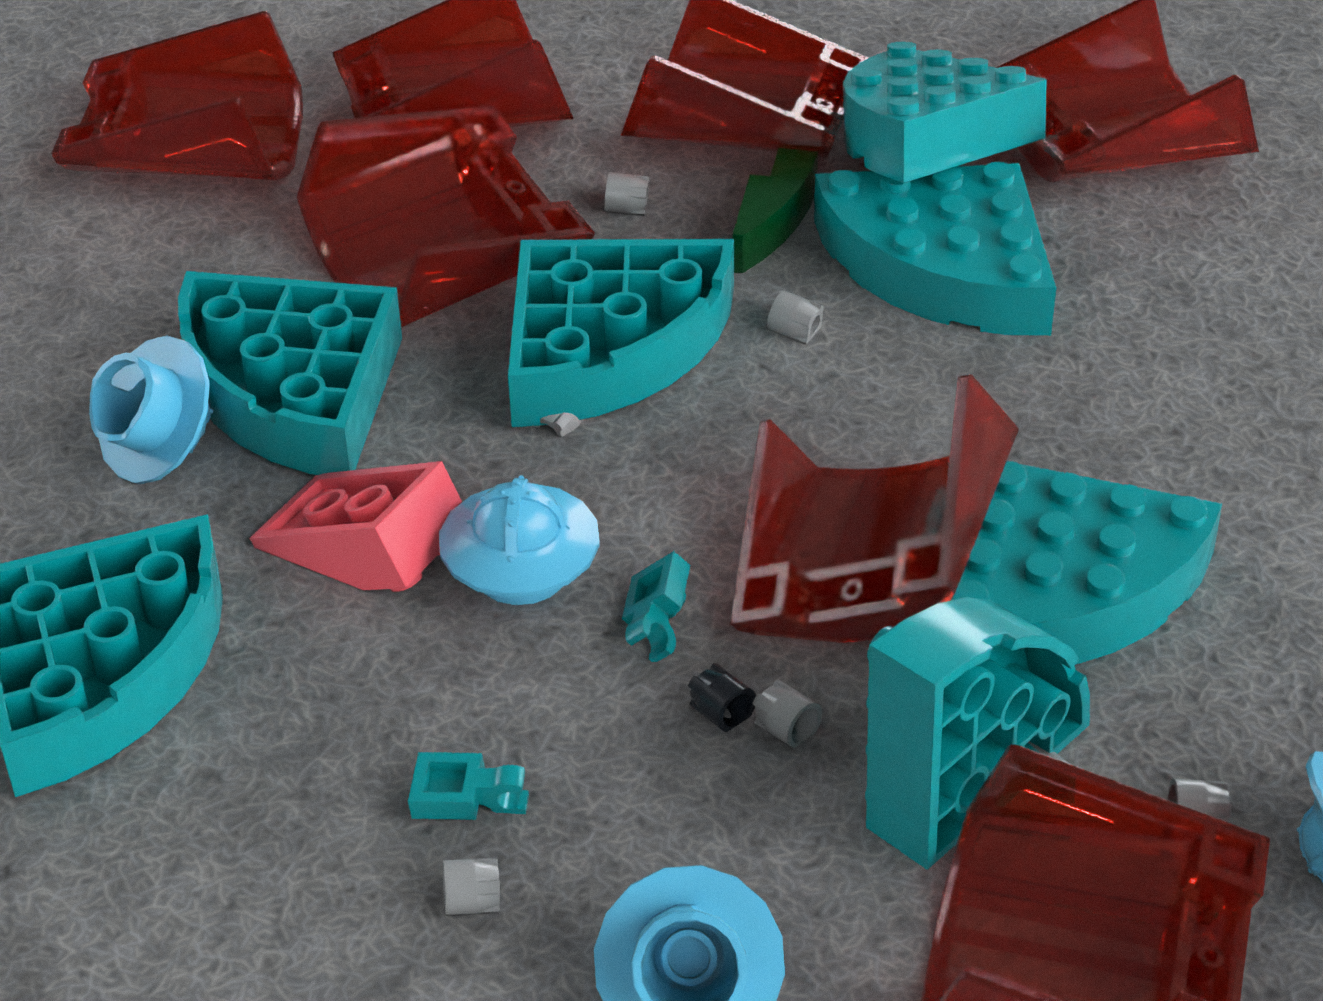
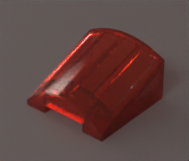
(452, 60)
(743, 83)
(1123, 105)
(192, 106)
(425, 205)
(864, 546)
(1091, 893)

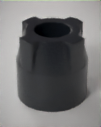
(717, 690)

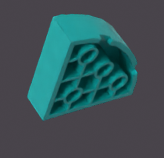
(935, 112)
(943, 244)
(612, 321)
(292, 362)
(1089, 556)
(101, 645)
(946, 706)

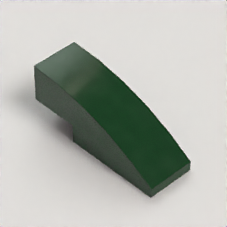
(774, 206)

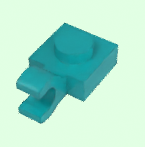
(652, 600)
(457, 783)

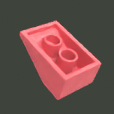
(364, 524)

